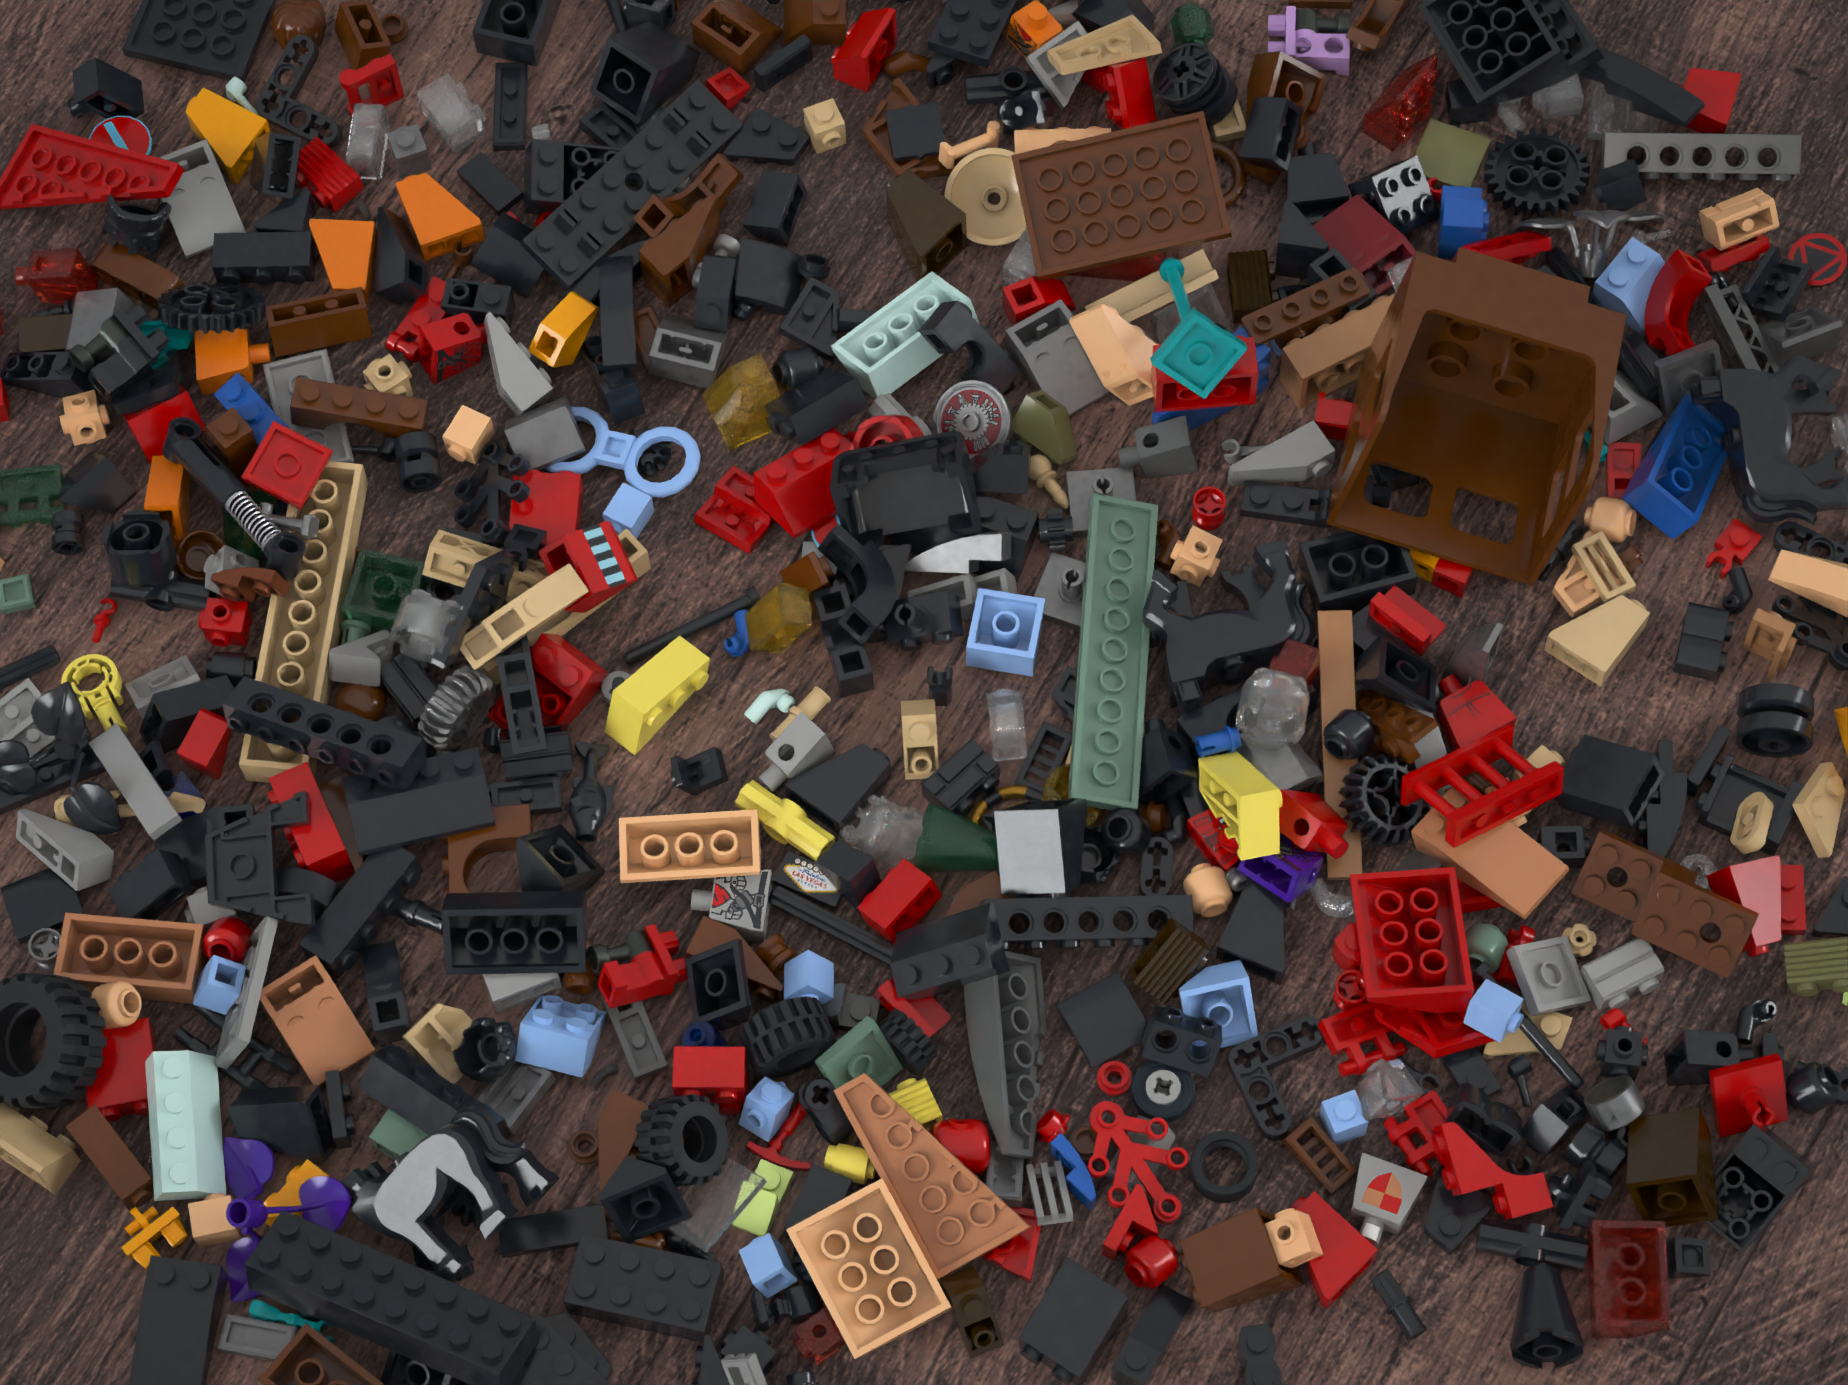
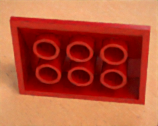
(1412, 939)

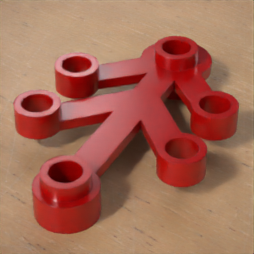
(1132, 1157)

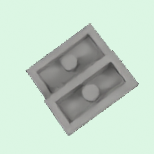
(17, 720)

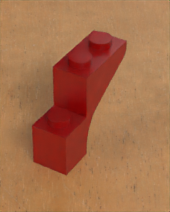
(1472, 1169)

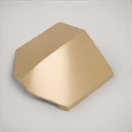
(436, 1037)

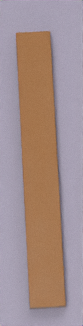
(1337, 694)

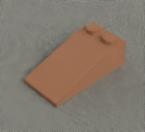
(1497, 863)

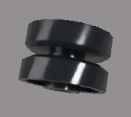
(1775, 720)

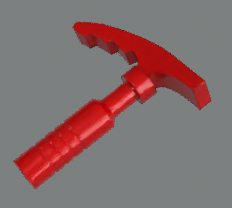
(775, 1145)

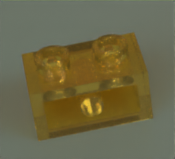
(778, 618)

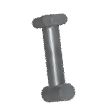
(307, 526)

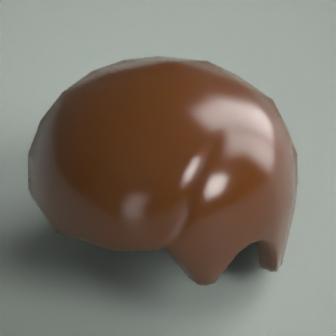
(194, 551)
(362, 700)

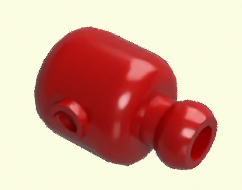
(966, 1140)

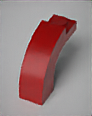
(1670, 302)

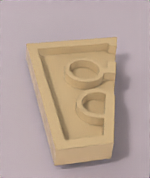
(1108, 45)

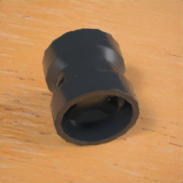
(68, 532)

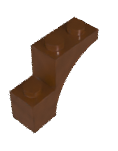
(1376, 24)

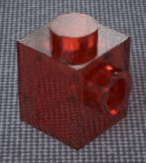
(1298, 661)

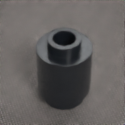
(232, 664)

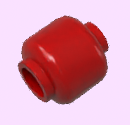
(227, 939)
(1151, 1262)

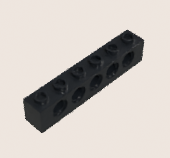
(325, 733)
(1099, 908)

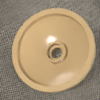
(972, 184)

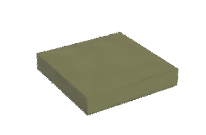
(1451, 154)

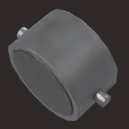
(1614, 1102)

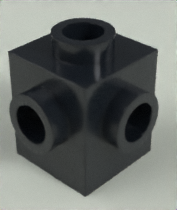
(1621, 1052)

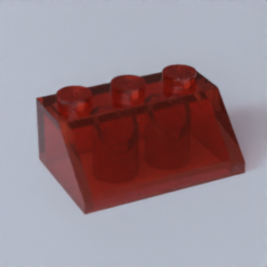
(1627, 1278)

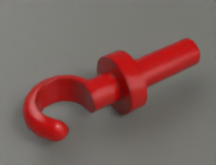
(102, 620)

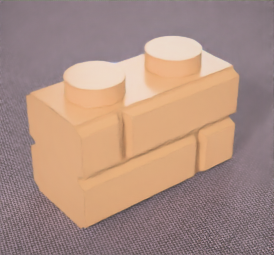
(1739, 219)

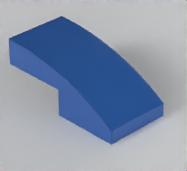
(1079, 1179)

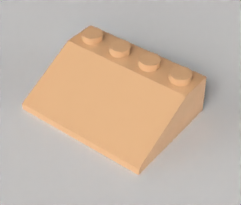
(869, 1269)

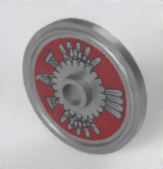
(976, 412)

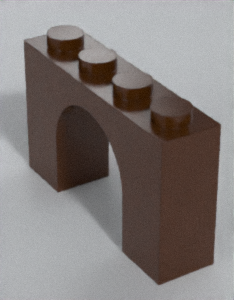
(471, 846)

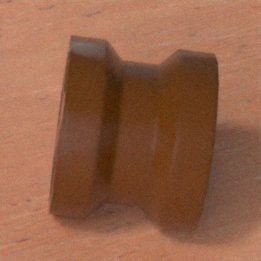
(775, 954)

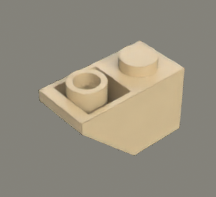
(919, 738)

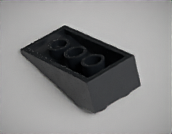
(177, 1322)

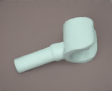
(234, 90)

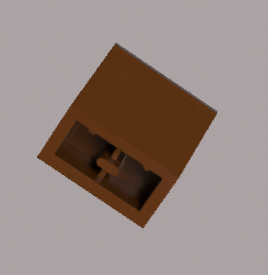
(734, 33)

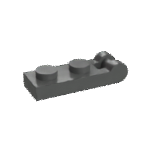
(637, 1040)

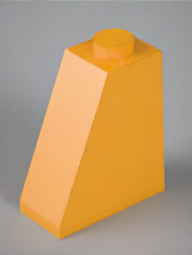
(228, 130)

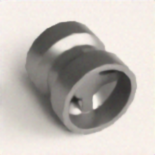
(41, 945)

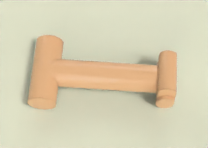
(988, 140)

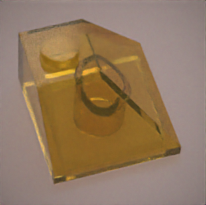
(739, 401)

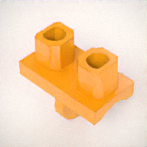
(141, 1246)

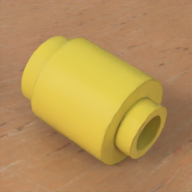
(849, 1162)

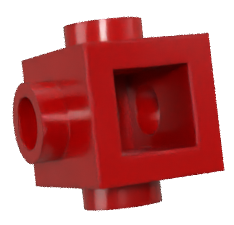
(225, 622)

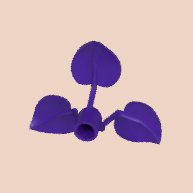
(247, 1167)

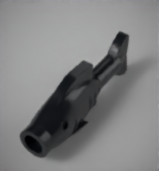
(589, 801)

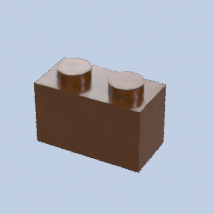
(361, 33)

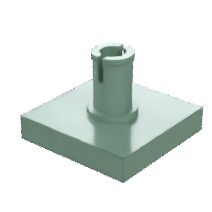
(859, 1052)

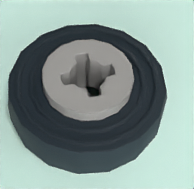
(1159, 1101)

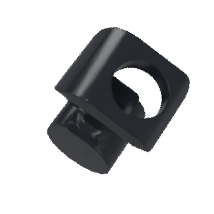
(798, 1305)

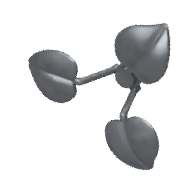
(1592, 255)

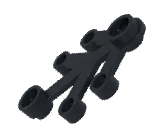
(493, 459)
(1821, 619)

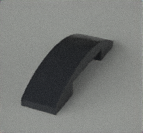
(617, 312)

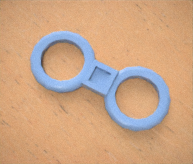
(624, 451)

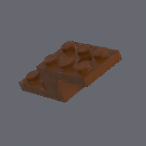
(1665, 903)

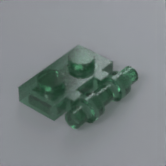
(27, 486)

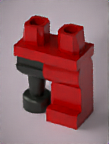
(647, 969)

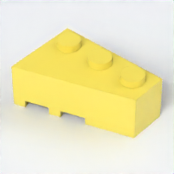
(655, 693)
(1244, 801)

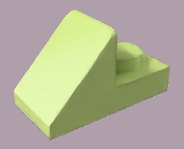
(763, 1208)

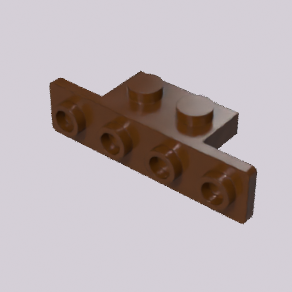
(1305, 310)
(1394, 725)

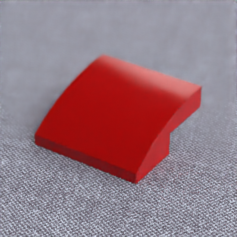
(734, 512)

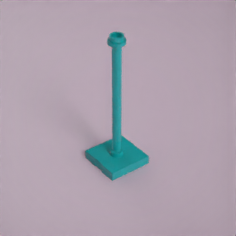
(1197, 349)

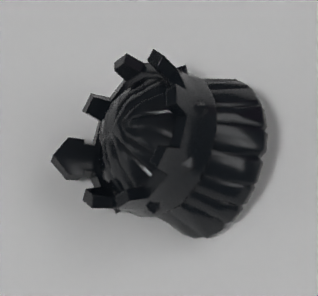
(135, 225)

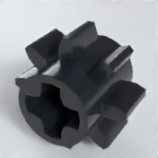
(1055, 529)

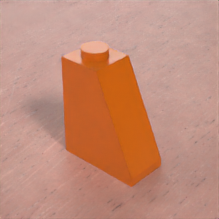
(437, 216)
(347, 253)
(169, 495)

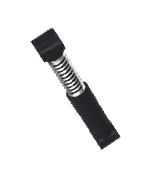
(186, 447)

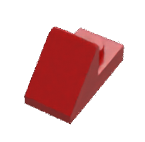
(1134, 1217)

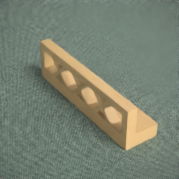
(1153, 292)
(453, 558)

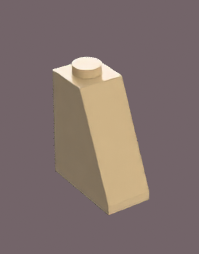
(1599, 638)

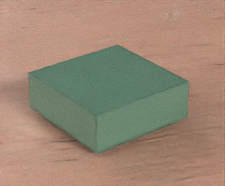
(16, 594)

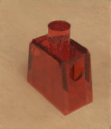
(56, 274)

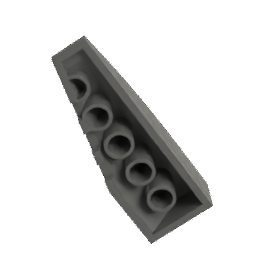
(1004, 1039)

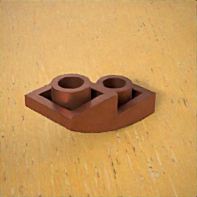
(248, 581)

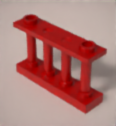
(1485, 810)

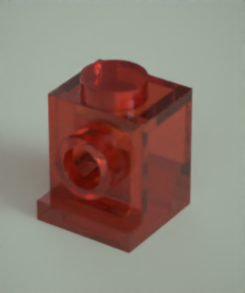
(814, 1347)

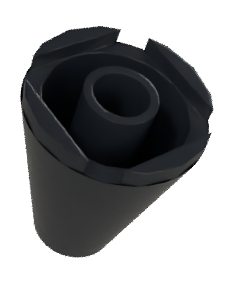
(1544, 1321)

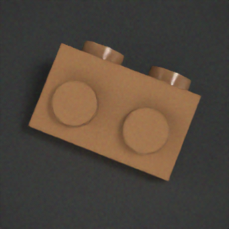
(1771, 638)

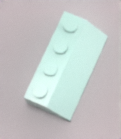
(888, 346)
(185, 1125)

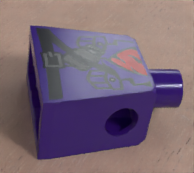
(1285, 873)

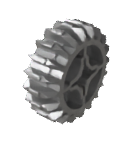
(457, 709)

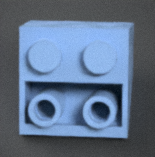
(560, 1035)

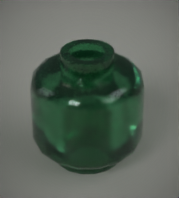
(1191, 25)

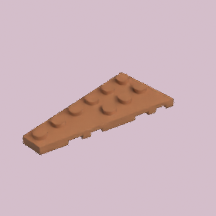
(938, 1196)

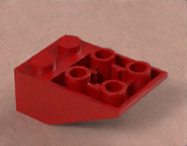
(563, 680)

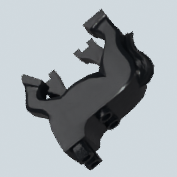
(1758, 433)
(1227, 642)
(434, 1179)

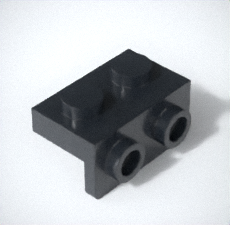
(1775, 285)

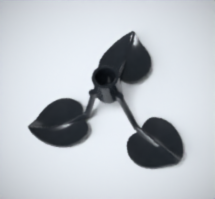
(61, 715)

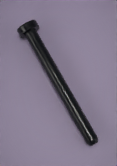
(693, 627)
(1536, 1036)

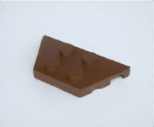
(878, 137)

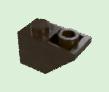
(972, 1311)

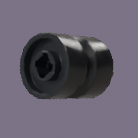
(418, 462)
(1591, 1145)

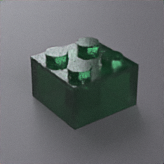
(379, 586)

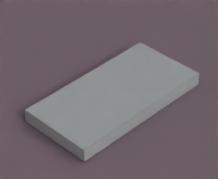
(281, 381)
(242, 1014)

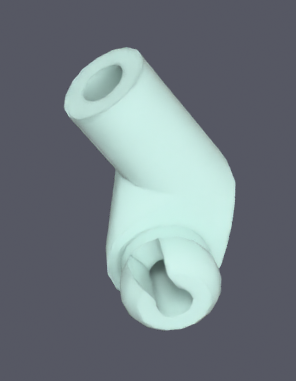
(769, 700)

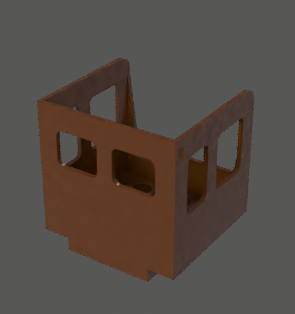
(1485, 391)

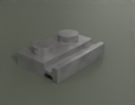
(517, 1092)

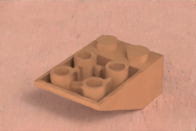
(315, 1021)

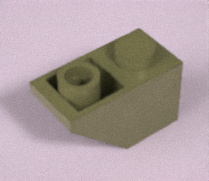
(1047, 426)

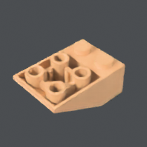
(1116, 352)

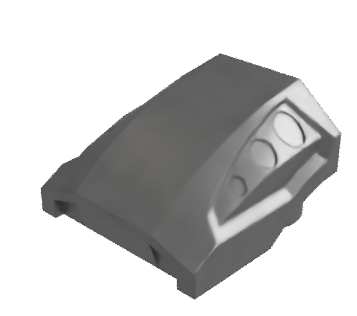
(1285, 768)

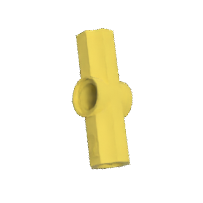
(785, 820)

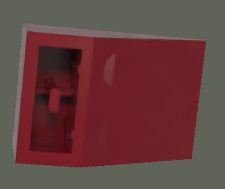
(1366, 241)

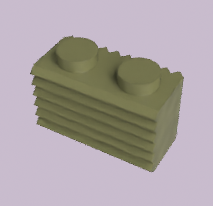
(1817, 966)

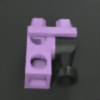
(1307, 43)

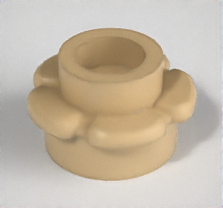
(1589, 939)

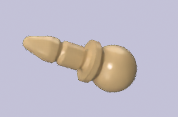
(1041, 472)

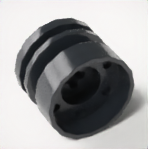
(1195, 81)

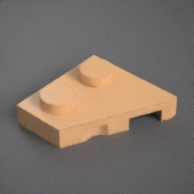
(1574, 587)

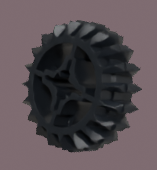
(1375, 807)

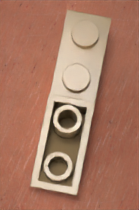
(522, 616)

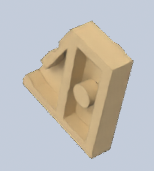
(1820, 808)
(1552, 1025)

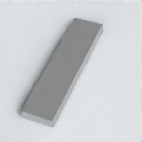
(135, 781)

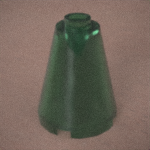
(954, 844)

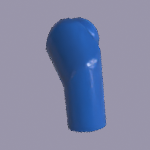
(739, 641)

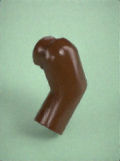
(904, 62)

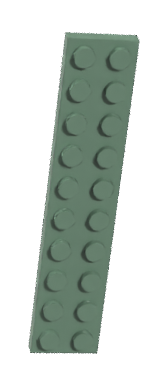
(1113, 653)

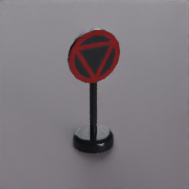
(1825, 256)

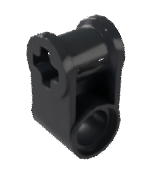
(826, 1114)

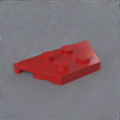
(1433, 1032)

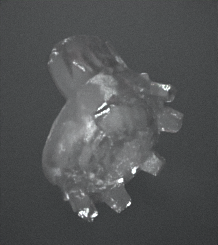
(886, 831)

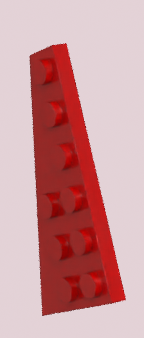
(71, 169)

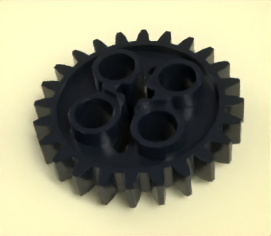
(1537, 173)
(191, 307)

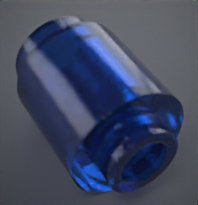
(703, 1034)

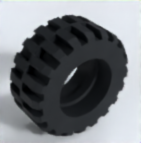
(71, 1047)

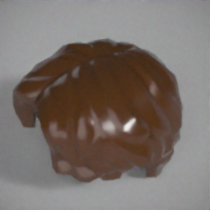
(299, 18)

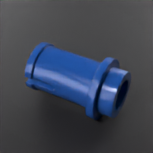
(1218, 742)

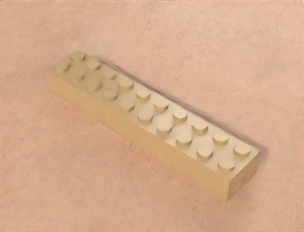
(310, 616)

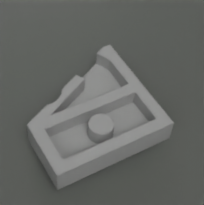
(1057, 85)

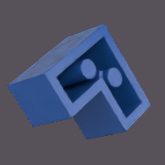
(1461, 219)

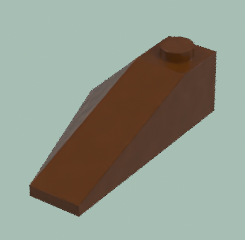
(1283, 77)

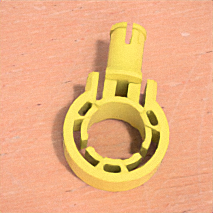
(99, 697)

